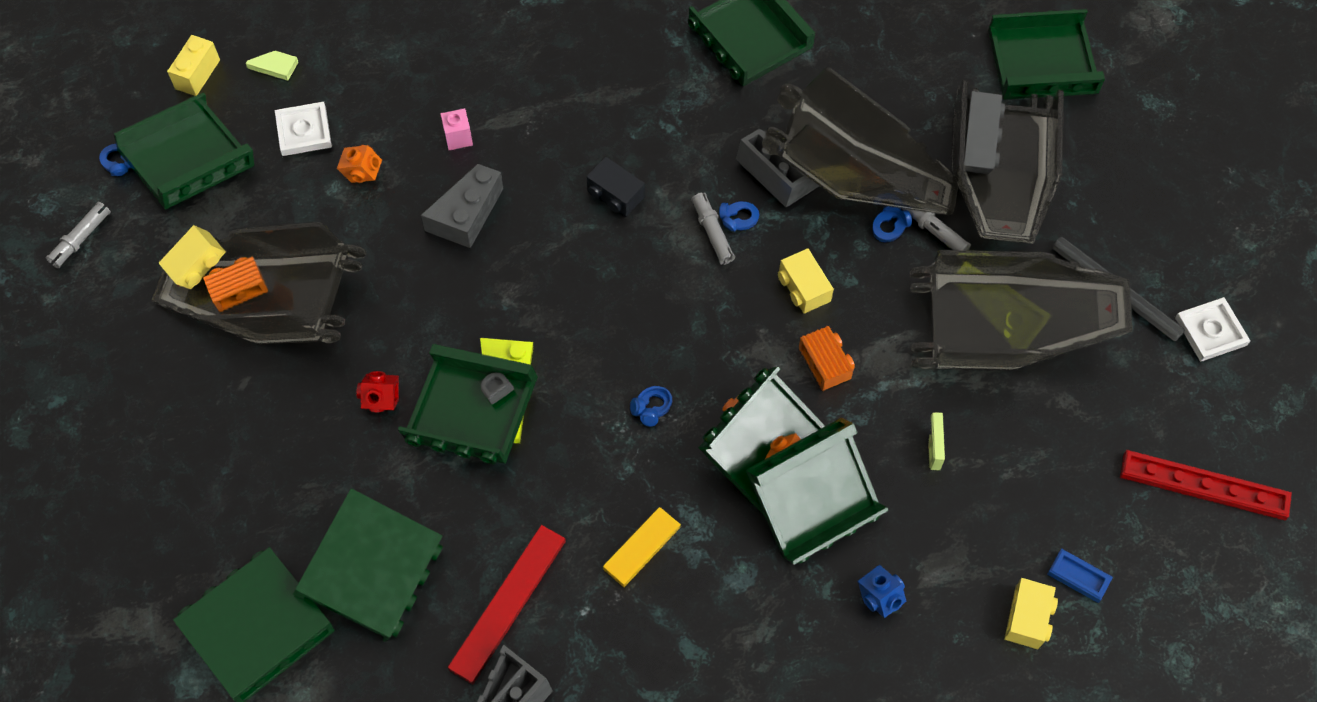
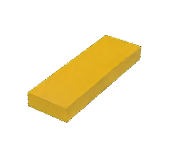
(641, 547)

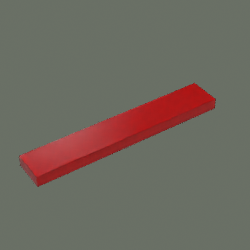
(1206, 485)
(506, 605)

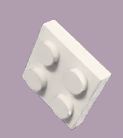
(303, 128)
(1212, 329)

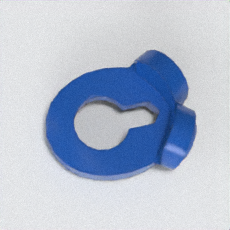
(113, 167)
(726, 211)
(903, 220)
(650, 416)

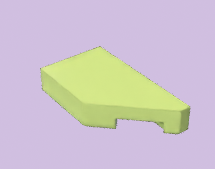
(274, 64)
(936, 442)

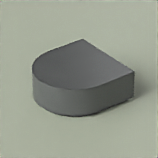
(495, 387)

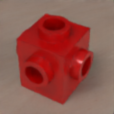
(378, 391)

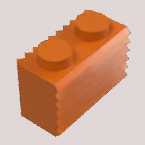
(235, 283)
(826, 358)

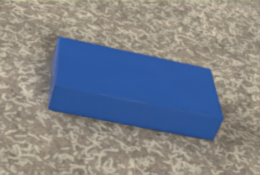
(1080, 575)

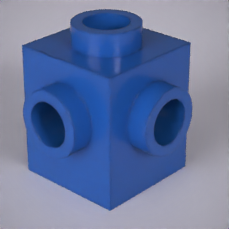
(882, 591)

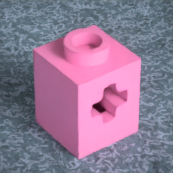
(456, 129)

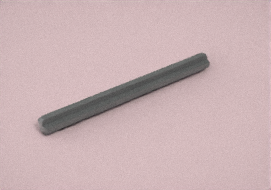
(1138, 303)

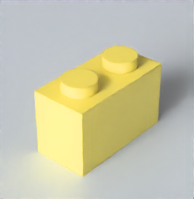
(193, 65)
(192, 257)
(805, 281)
(1031, 614)

